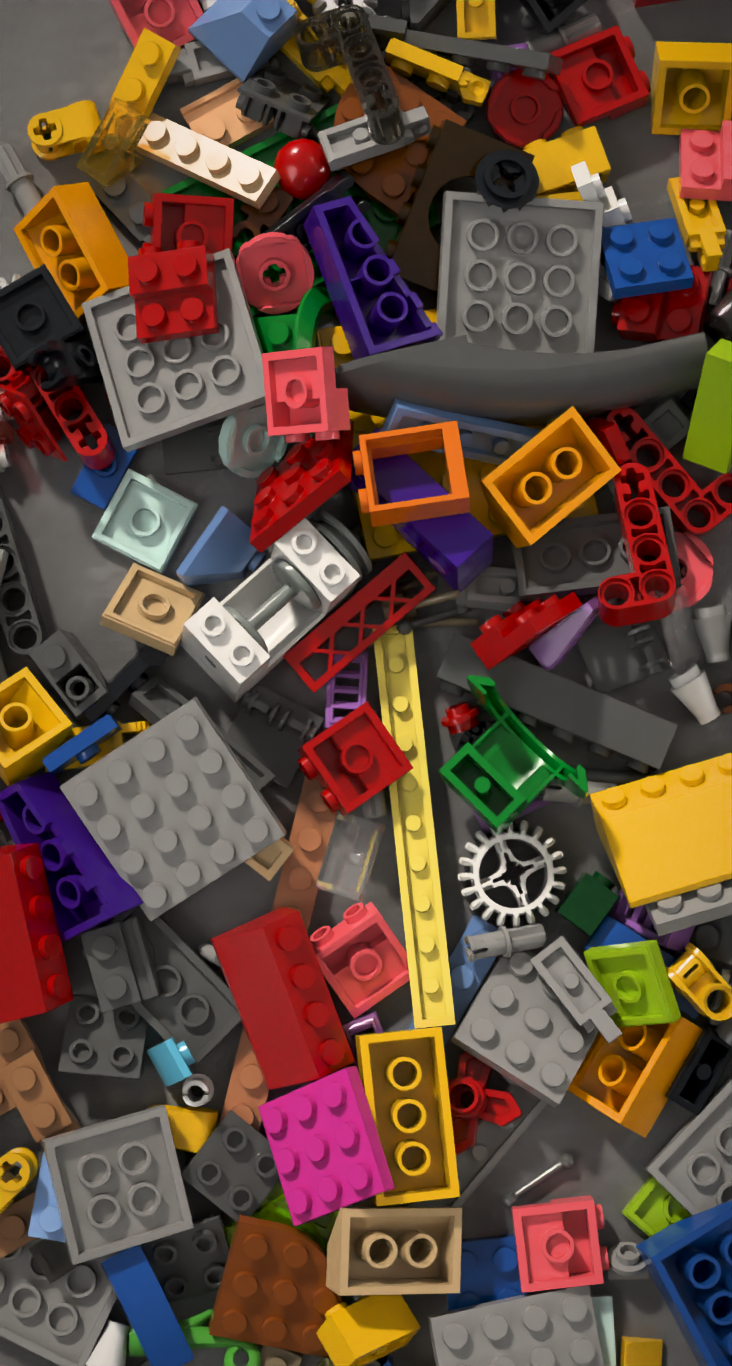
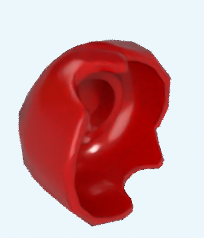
(302, 168)

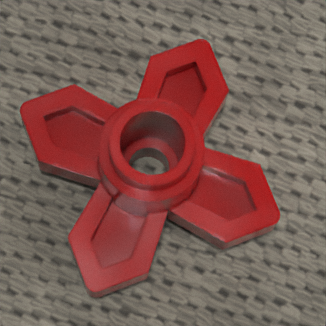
(488, 1104)

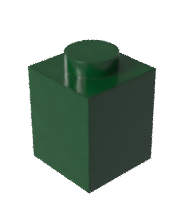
(588, 902)

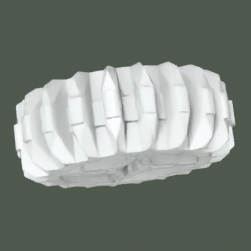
(525, 905)

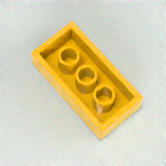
(411, 1111)

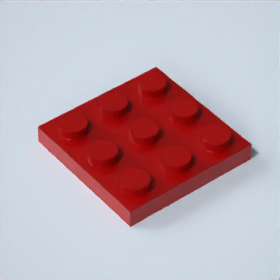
(299, 486)

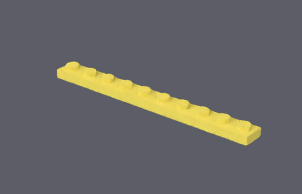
(415, 834)

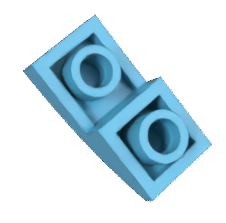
(171, 1060)

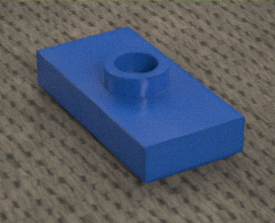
(100, 485)
(82, 746)

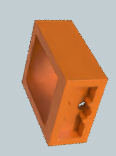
(410, 441)

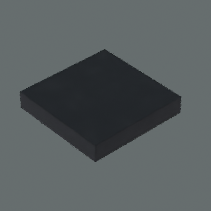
(34, 313)

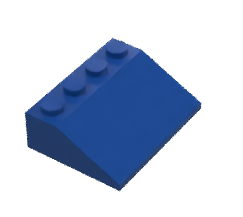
(695, 1279)

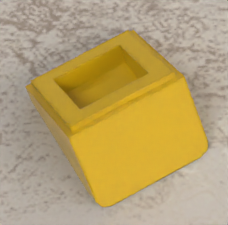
(641, 1351)

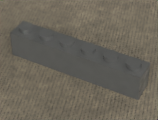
(563, 706)

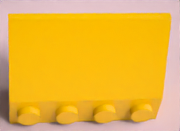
(669, 830)

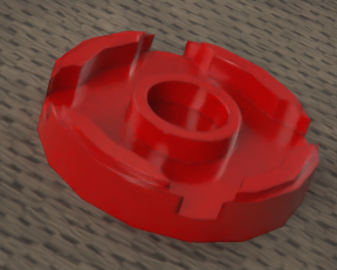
(511, 109)

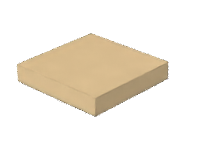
(152, 608)

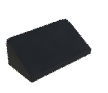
(700, 1071)

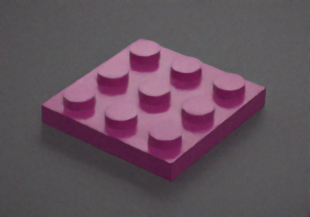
(326, 1146)

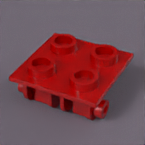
(36, 421)

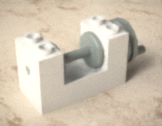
(278, 605)

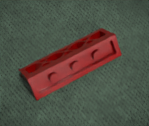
(349, 612)

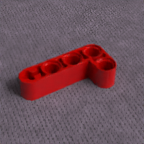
(61, 405)
(668, 468)
(638, 542)

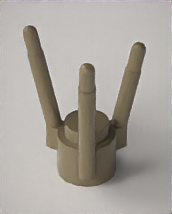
(430, 600)

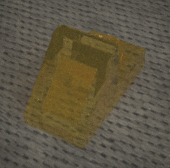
(112, 146)

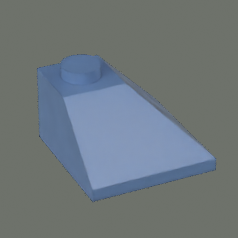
(245, 32)
(221, 552)

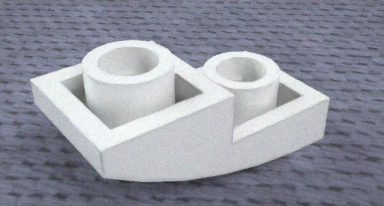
(591, 189)

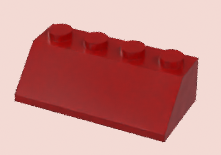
(31, 950)
(283, 999)

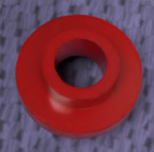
(460, 718)

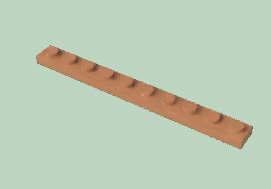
(295, 891)

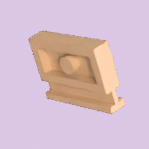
(220, 119)

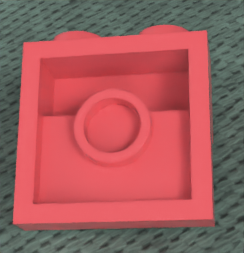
(163, 17)
(706, 163)
(304, 395)
(361, 958)
(559, 1244)

